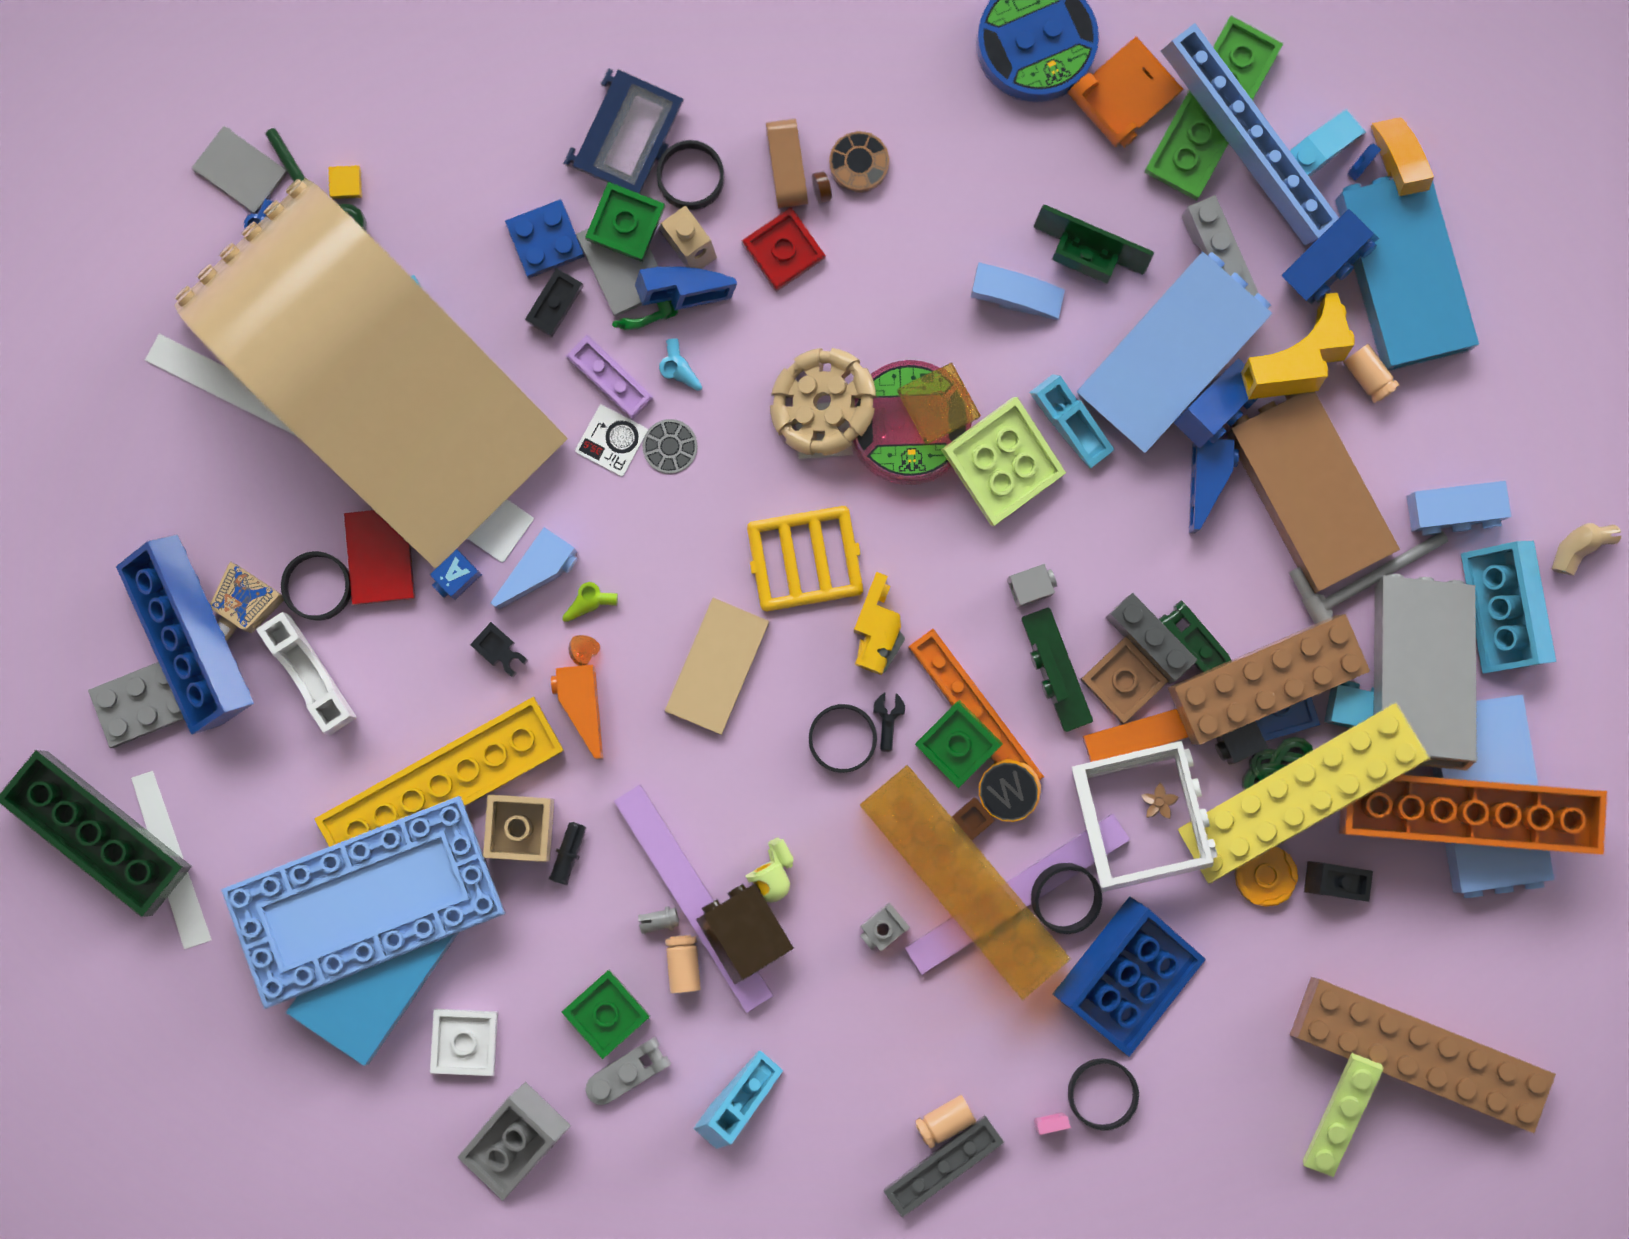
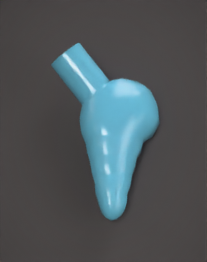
(677, 367)

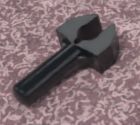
(888, 720)

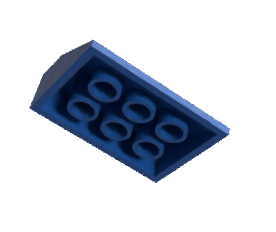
(1129, 976)

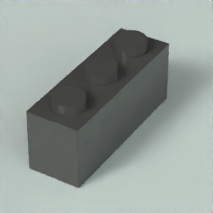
(1151, 638)

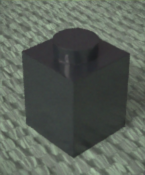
(1240, 743)

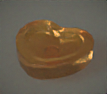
(582, 649)

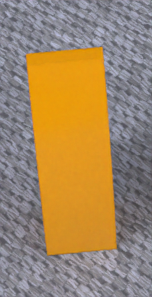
(1402, 156)

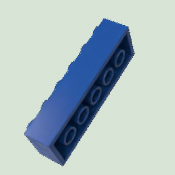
(184, 634)

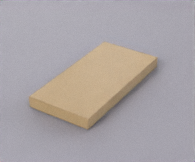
(717, 666)

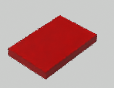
(377, 560)

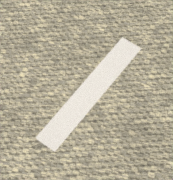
(209, 377)
(183, 898)

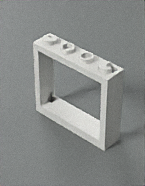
(1191, 791)

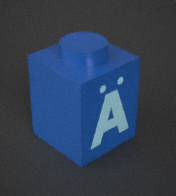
(454, 575)

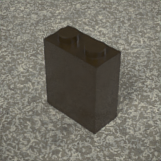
(744, 932)

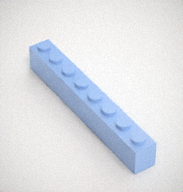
(1250, 134)

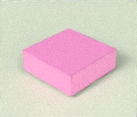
(1051, 1123)

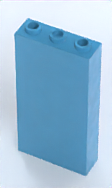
(1410, 276)
(366, 1006)

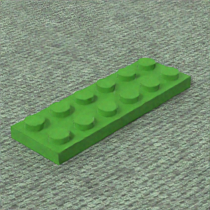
(1192, 140)

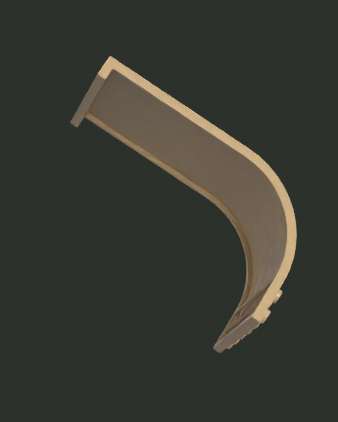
(368, 371)

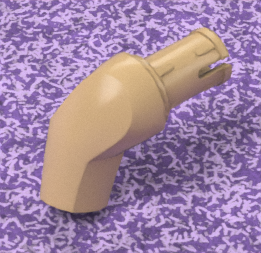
(1581, 543)

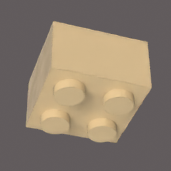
(518, 828)

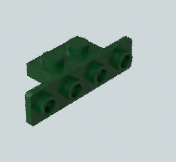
(1090, 247)
(1056, 668)

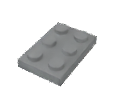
(135, 705)

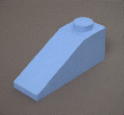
(540, 565)

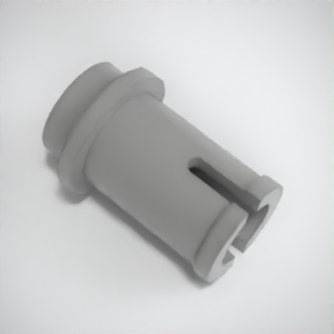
(659, 920)

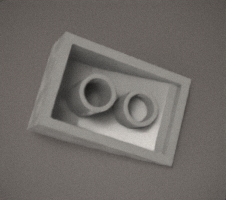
(513, 1140)

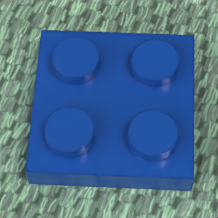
(544, 238)

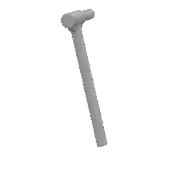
(1321, 607)

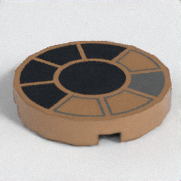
(859, 161)

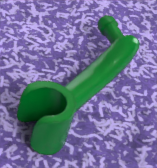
(665, 311)

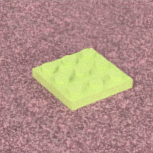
(1003, 461)

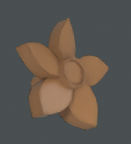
(1159, 802)

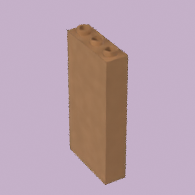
(1312, 489)

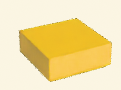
(345, 182)

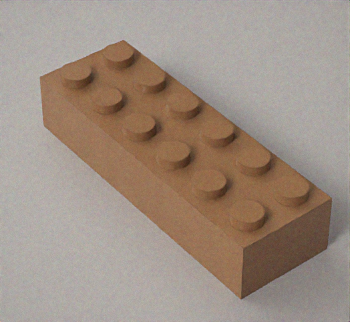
(1268, 679)

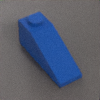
(1209, 473)

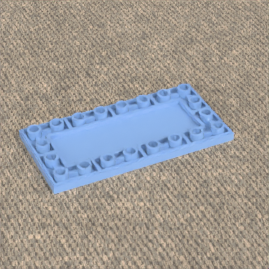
(362, 902)

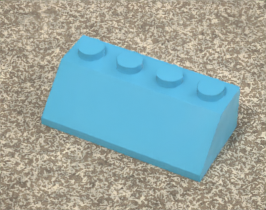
(1509, 606)

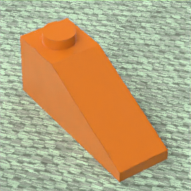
(579, 698)

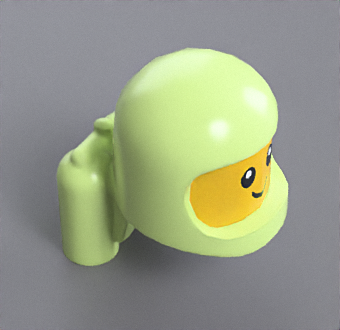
(771, 876)

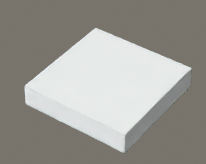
(463, 1042)

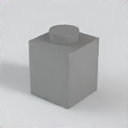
(1032, 585)

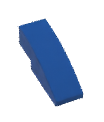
(683, 286)

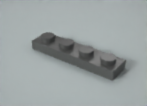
(943, 1166)

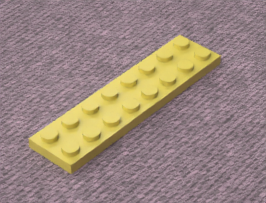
(1309, 790)

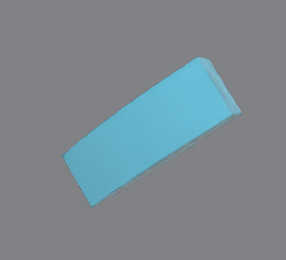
(1072, 420)

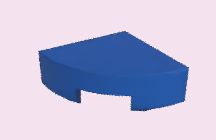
(1363, 161)

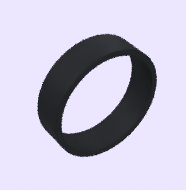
(690, 144)
(285, 580)
(858, 710)
(1088, 919)
(1135, 1099)

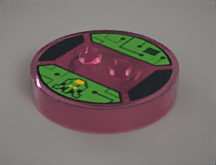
(892, 442)

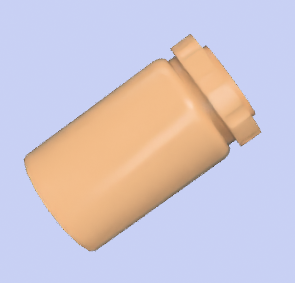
(1371, 373)
(683, 964)
(945, 1121)

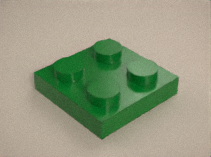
(625, 222)
(958, 743)
(606, 1014)

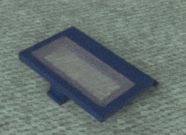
(627, 132)

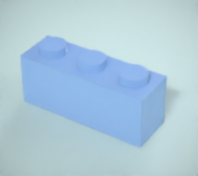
(1459, 507)

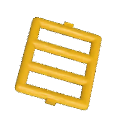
(796, 596)

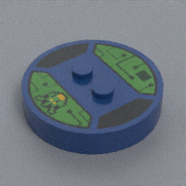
(1037, 46)

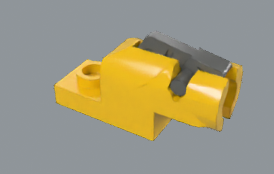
(879, 628)

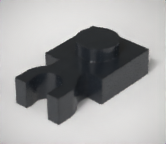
(496, 647)

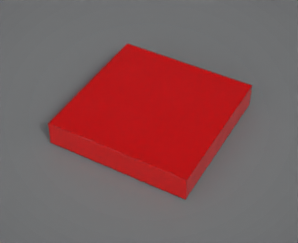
(783, 249)

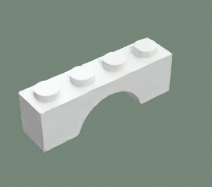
(308, 673)

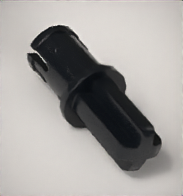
(567, 853)

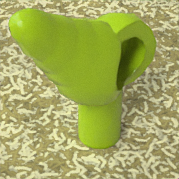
(588, 600)

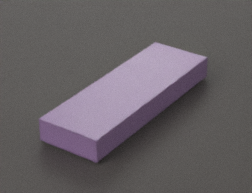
(609, 377)

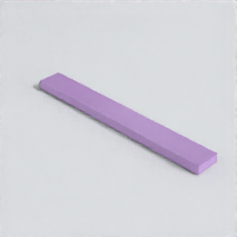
(682, 882)
(951, 938)

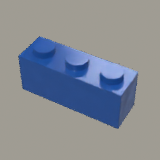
(1330, 257)
(1216, 407)

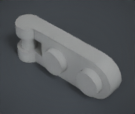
(625, 1073)

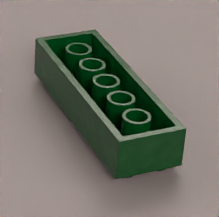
(93, 833)

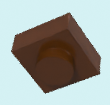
(973, 818)

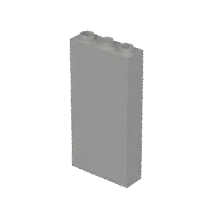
(1429, 663)

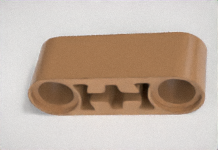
(786, 163)

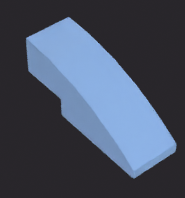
(1017, 291)

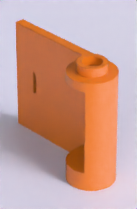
(1125, 92)

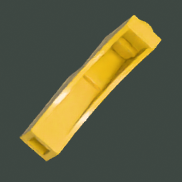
(1304, 364)

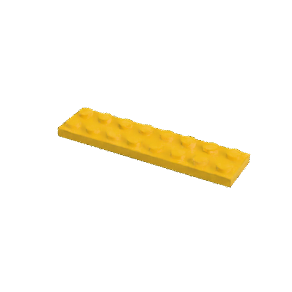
(462, 768)

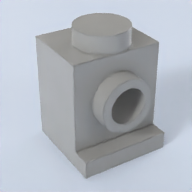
(888, 916)

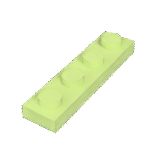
(1342, 1115)

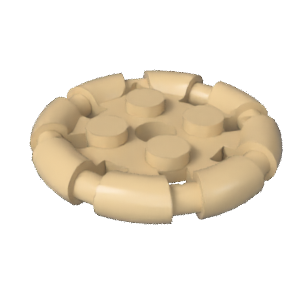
(810, 389)

